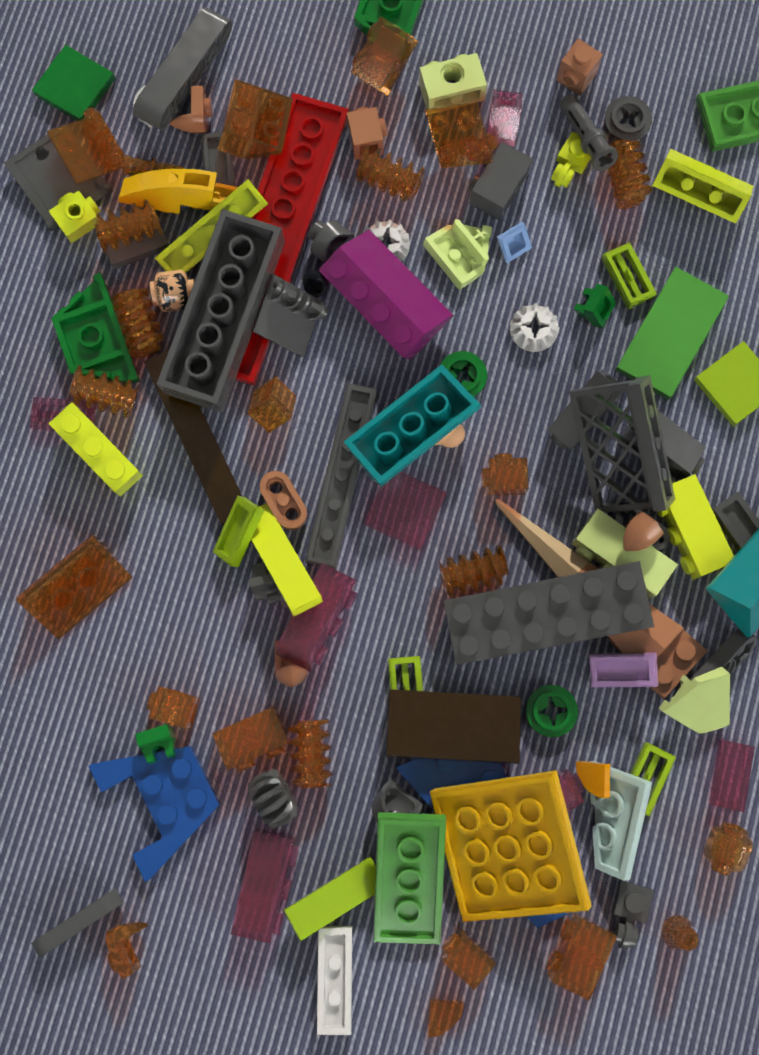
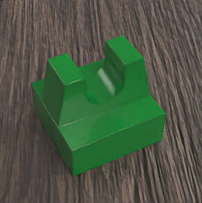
(598, 305)
(157, 738)

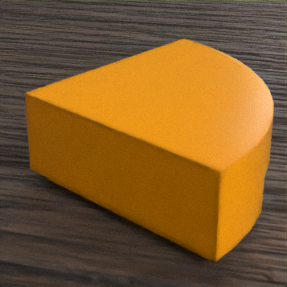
(595, 777)

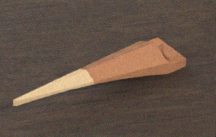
(674, 647)

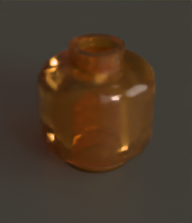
(728, 848)

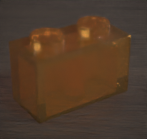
(383, 55)
(251, 739)
(580, 955)

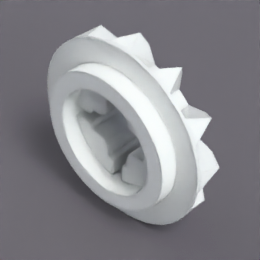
(397, 236)
(523, 335)

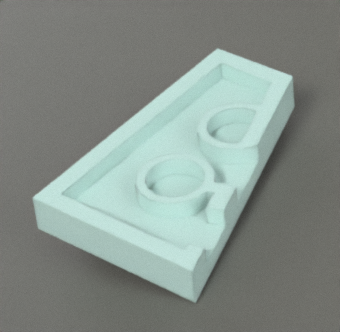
(619, 823)

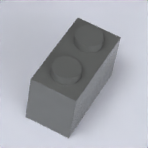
(500, 181)

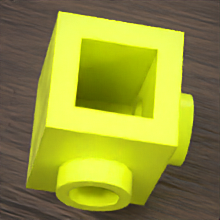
(75, 215)

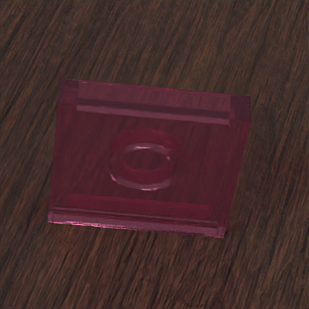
(405, 509)

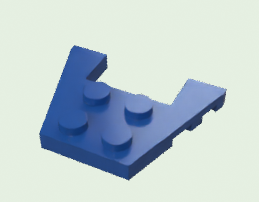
(174, 793)

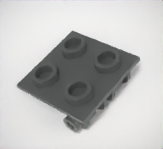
(288, 315)

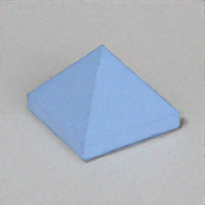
(514, 242)

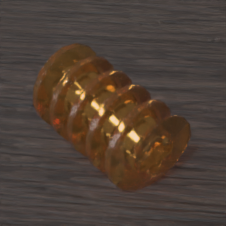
(627, 174)
(389, 175)
(127, 225)
(137, 322)
(103, 392)
(474, 570)
(310, 754)

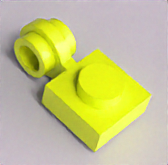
(570, 159)

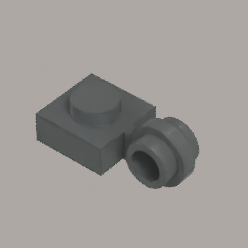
(632, 903)

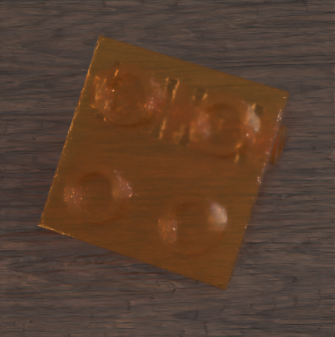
(460, 135)
(87, 147)

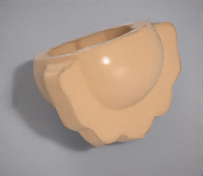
(454, 438)

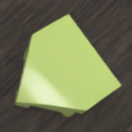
(460, 251)
(702, 702)

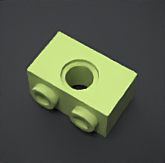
(463, 69)

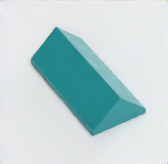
(411, 425)
(738, 587)

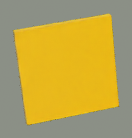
(511, 848)

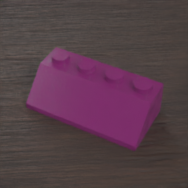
(386, 293)

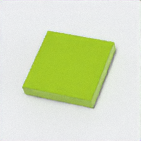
(733, 383)

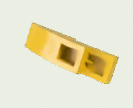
(175, 187)

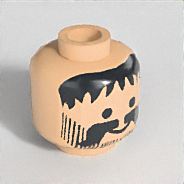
(171, 290)

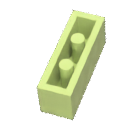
(603, 542)

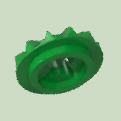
(477, 370)
(563, 721)

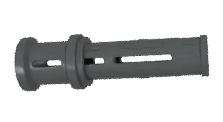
(592, 139)

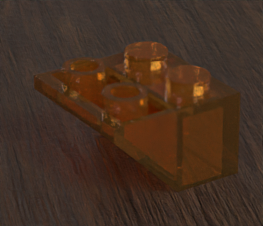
(254, 121)

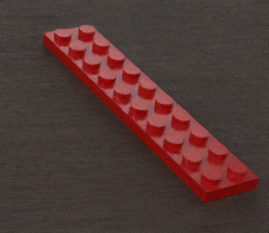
(293, 191)

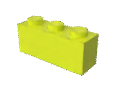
(703, 186)
(95, 449)
(695, 530)

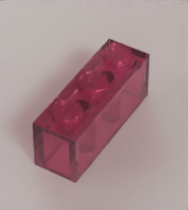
(309, 631)
(265, 886)

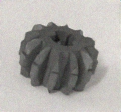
(273, 798)

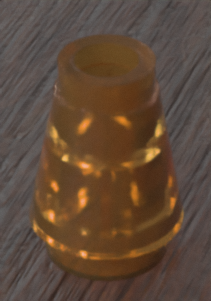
(675, 928)

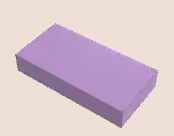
(624, 670)

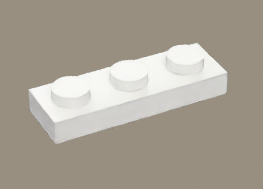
(334, 981)

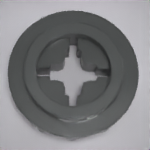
(629, 107)

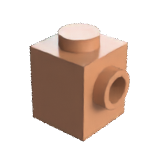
(579, 67)
(366, 130)

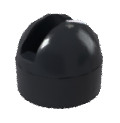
(317, 288)

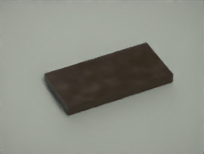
(454, 726)

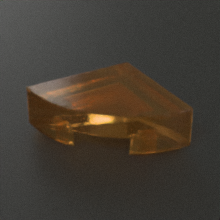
(443, 1016)

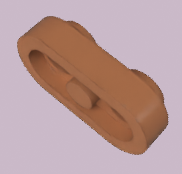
(284, 501)

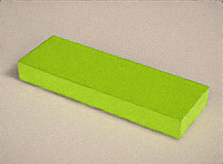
(332, 899)

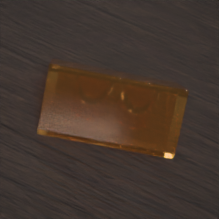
(74, 586)

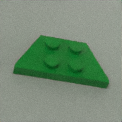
(398, 12)
(93, 335)

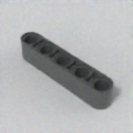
(182, 68)

